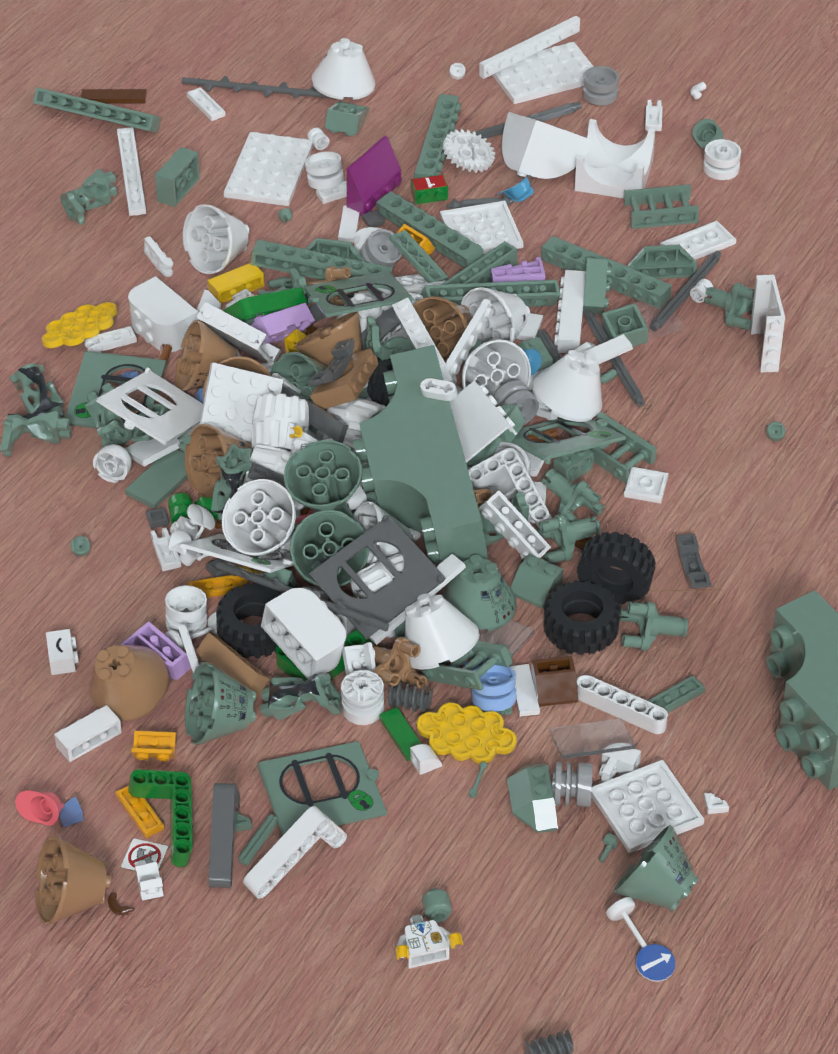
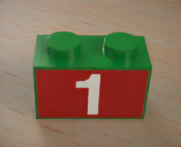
(429, 189)

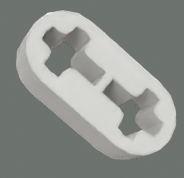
(436, 389)

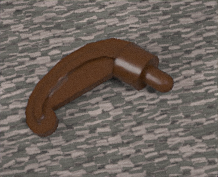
(116, 908)

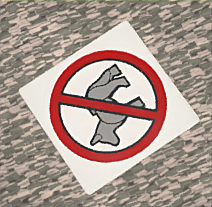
(142, 853)

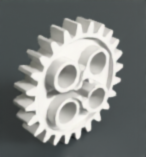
(468, 150)

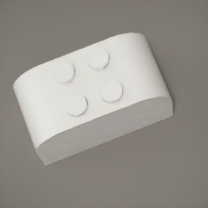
(160, 314)
(305, 631)

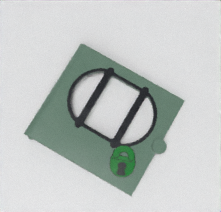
(323, 292)
(95, 372)
(552, 448)
(358, 805)

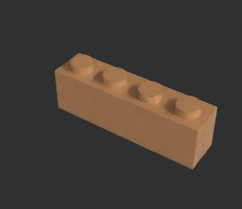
(224, 657)

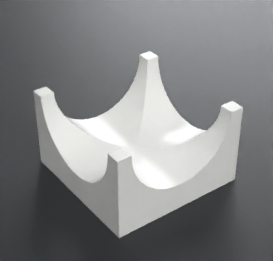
(613, 167)

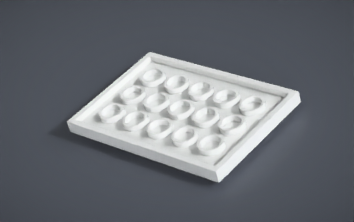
(544, 73)
(268, 169)

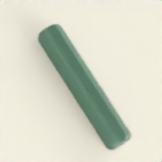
(258, 839)

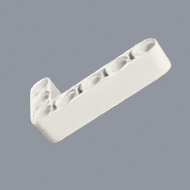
(504, 468)
(291, 849)

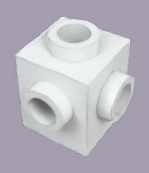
(185, 525)

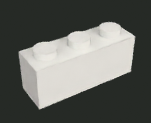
(88, 733)

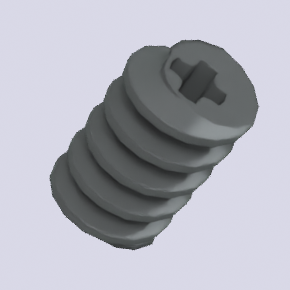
(409, 698)
(552, 1045)

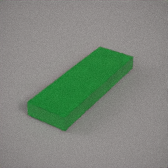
(399, 731)

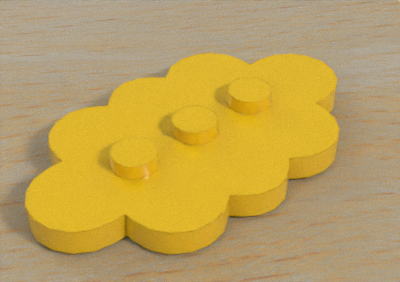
(79, 325)
(466, 733)

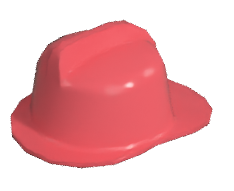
(39, 807)

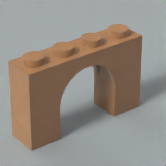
(349, 384)

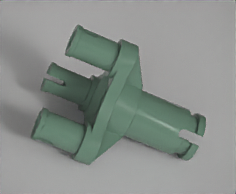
(735, 303)
(572, 495)
(566, 534)
(650, 625)

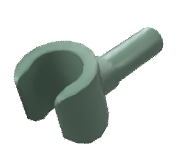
(611, 844)

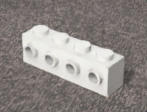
(513, 526)

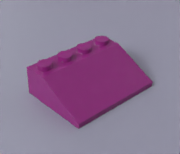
(372, 177)

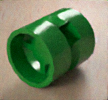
(178, 506)

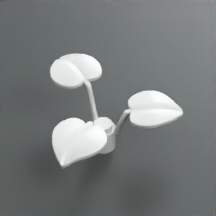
(201, 517)

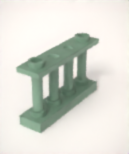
(661, 217)
(632, 443)
(482, 652)

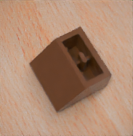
(554, 681)

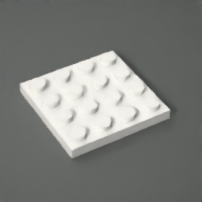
(484, 224)
(232, 398)
(645, 804)

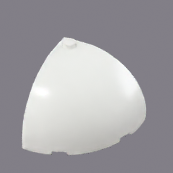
(540, 148)

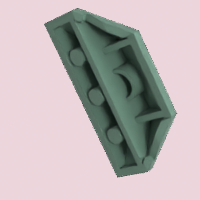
(336, 248)
(664, 262)
(533, 797)

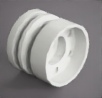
(186, 606)
(362, 697)

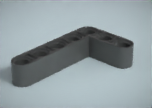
(225, 804)

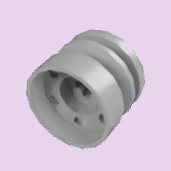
(573, 784)

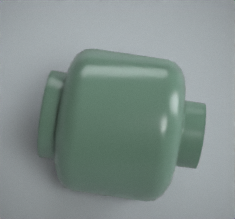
(437, 905)

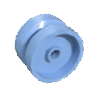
(497, 690)

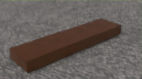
(115, 96)

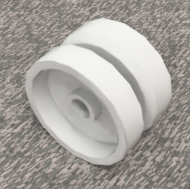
(722, 159)
(324, 170)

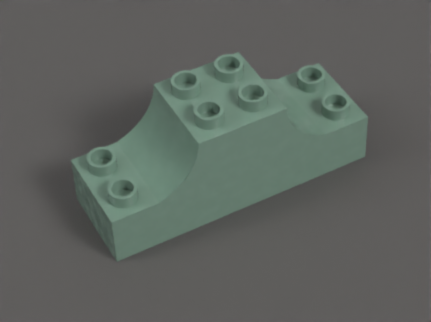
(420, 462)
(807, 659)

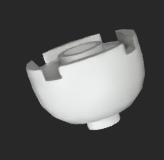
(112, 463)

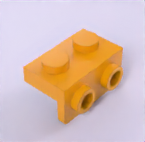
(154, 745)

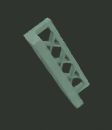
(418, 257)

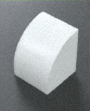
(424, 758)

